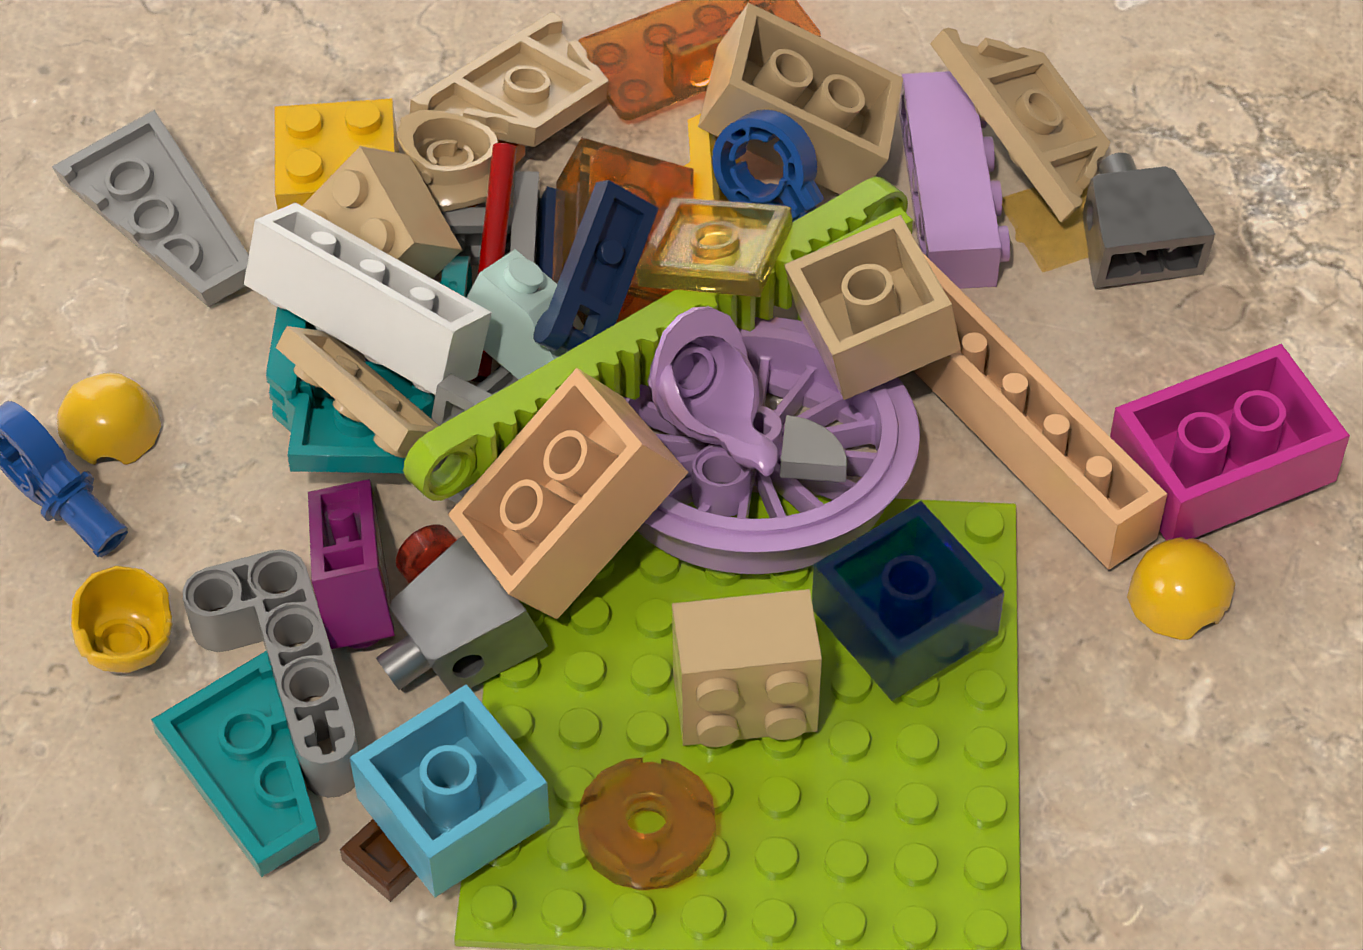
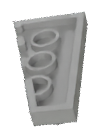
(160, 205)

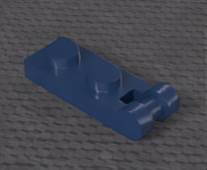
(597, 267)

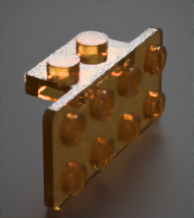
(671, 50)

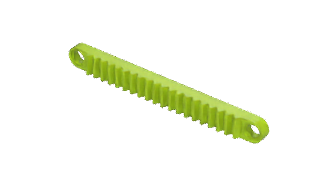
(625, 351)

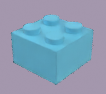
(450, 790)

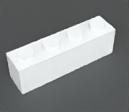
(365, 298)

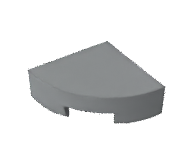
(811, 452)

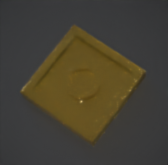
(715, 246)

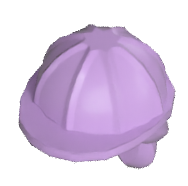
(709, 387)

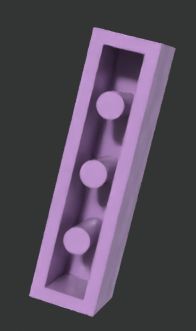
(951, 180)

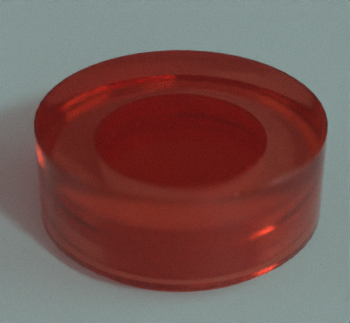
(422, 550)

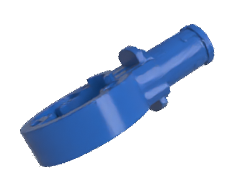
(797, 152)
(47, 478)

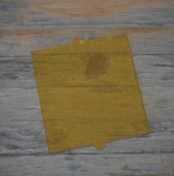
(1046, 238)

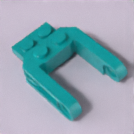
(319, 433)

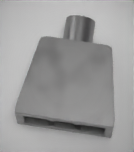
(1143, 225)
(459, 624)

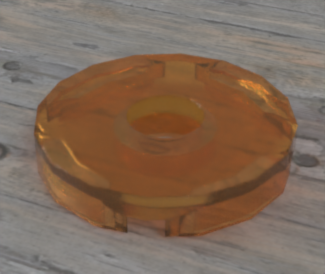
(651, 858)

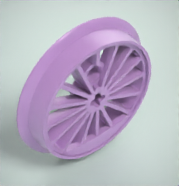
(720, 488)

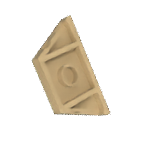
(522, 85)
(1031, 114)

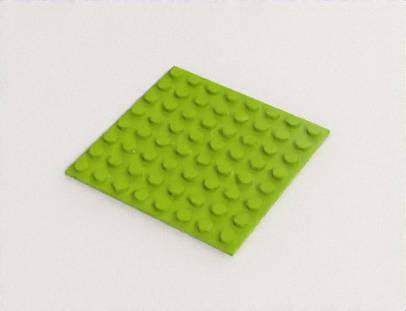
(846, 838)

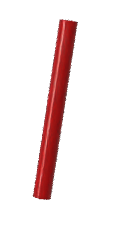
(496, 221)

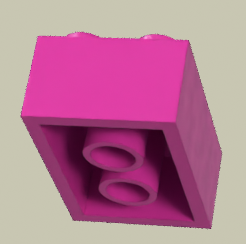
(1232, 441)

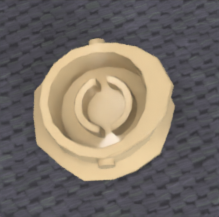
(449, 155)

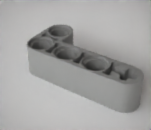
(279, 620)

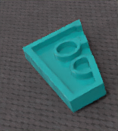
(244, 763)

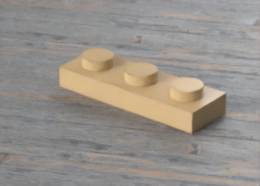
(356, 389)

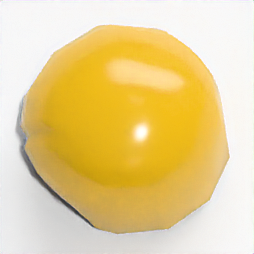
(108, 419)
(1180, 587)
(121, 619)

